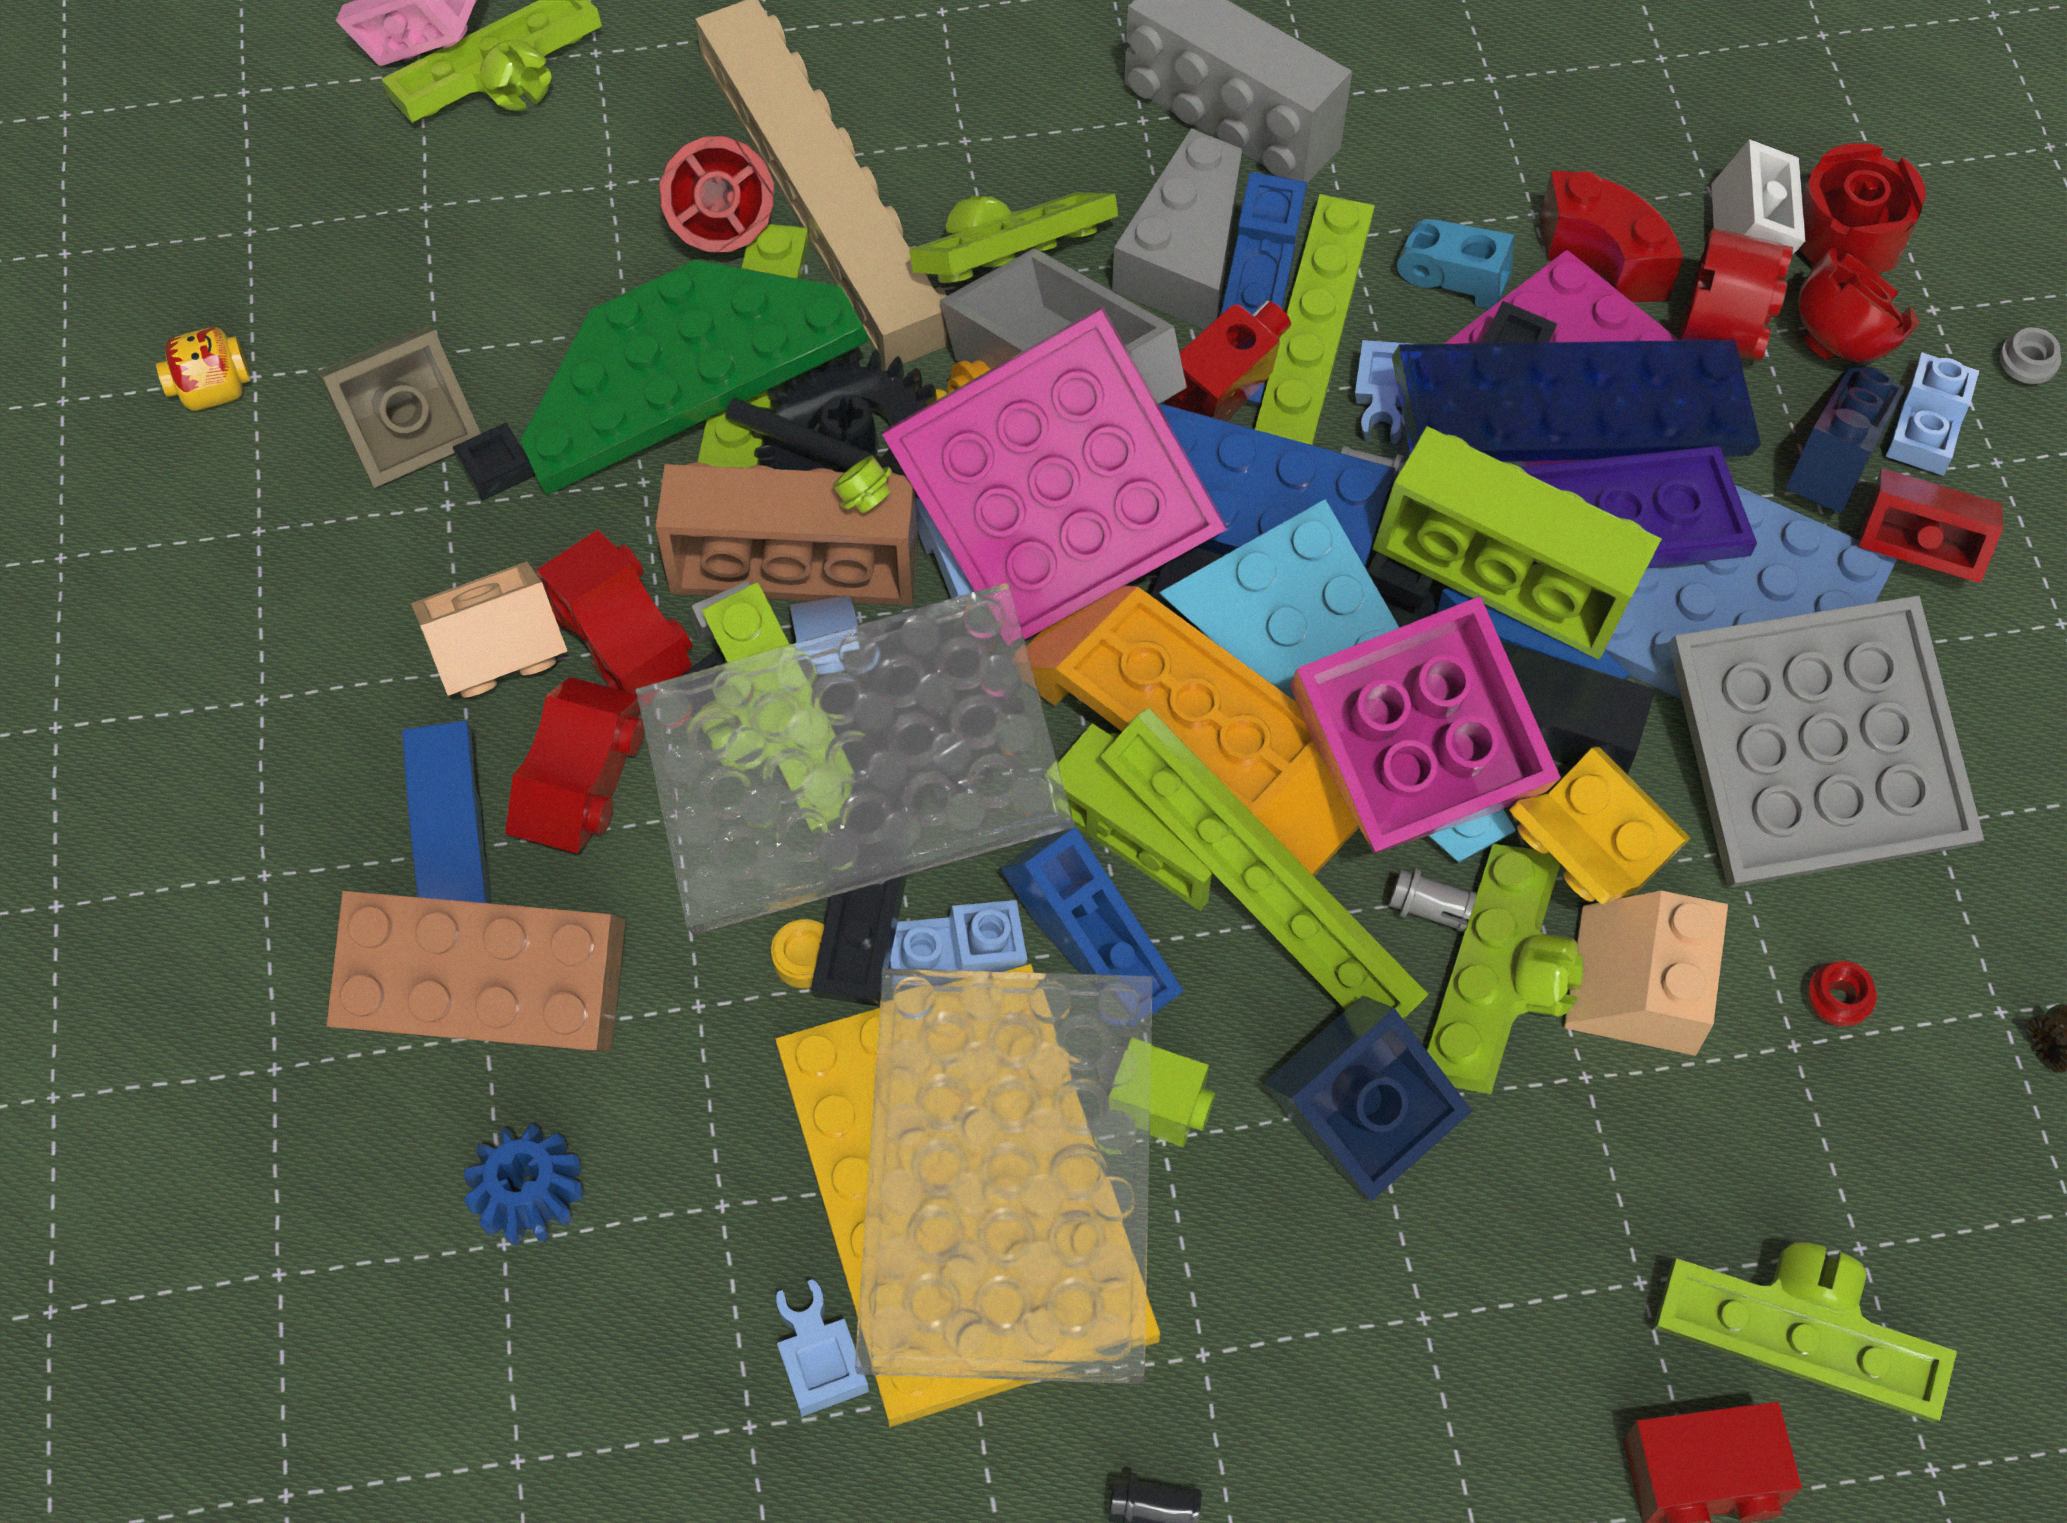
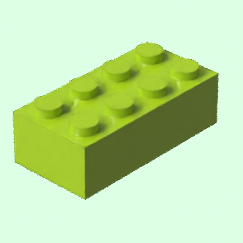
(1487, 522)

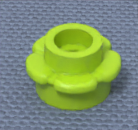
(863, 485)

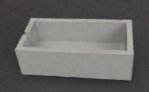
(1239, 81)
(1041, 296)

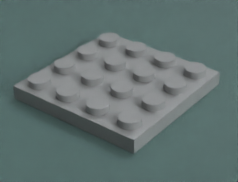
(1824, 741)

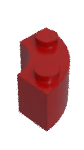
(1611, 234)
(608, 607)
(574, 765)

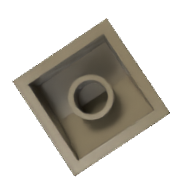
(399, 405)

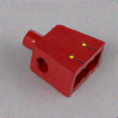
(1230, 360)

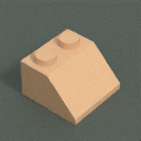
(490, 630)
(1650, 970)

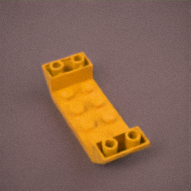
(1250, 734)

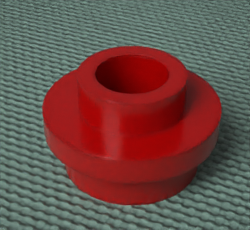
(1850, 979)

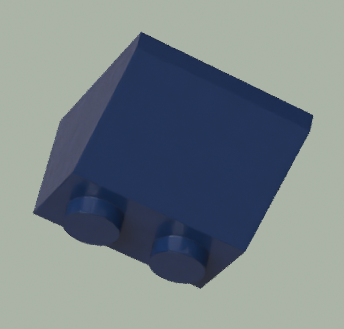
(1368, 1096)

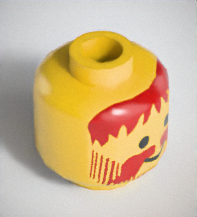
(203, 369)

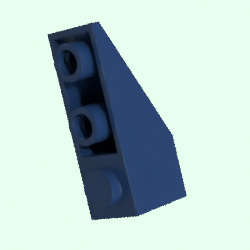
(1845, 437)

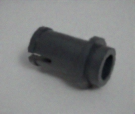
(1152, 1503)

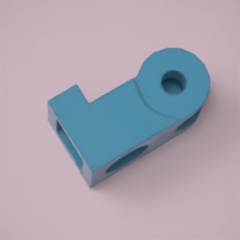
(1458, 259)

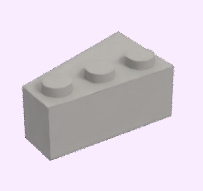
(1182, 233)

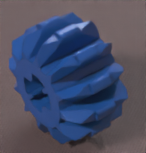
(538, 1199)

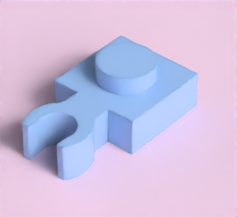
(1378, 388)
(819, 1356)

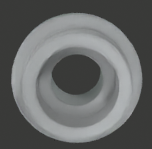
(2031, 356)

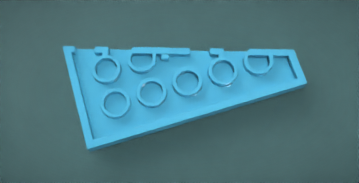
(1297, 601)

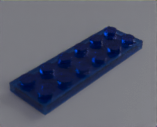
(1578, 397)

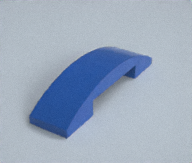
(1265, 246)

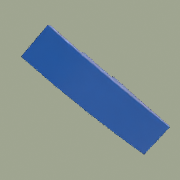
(445, 814)

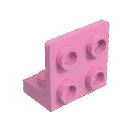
(404, 27)

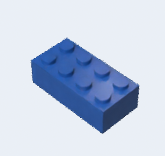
(1270, 479)

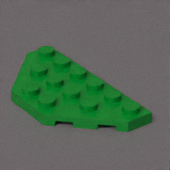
(677, 358)

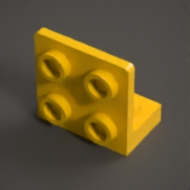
(1600, 829)

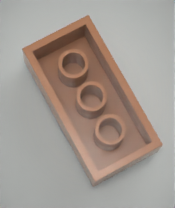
(784, 534)
(476, 971)

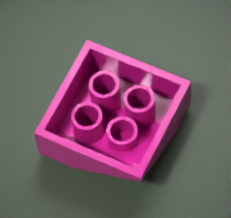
(1425, 726)

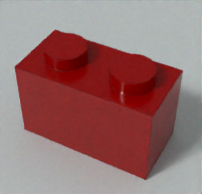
(1931, 525)
(1713, 1465)

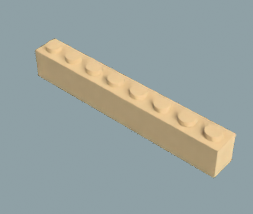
(822, 180)

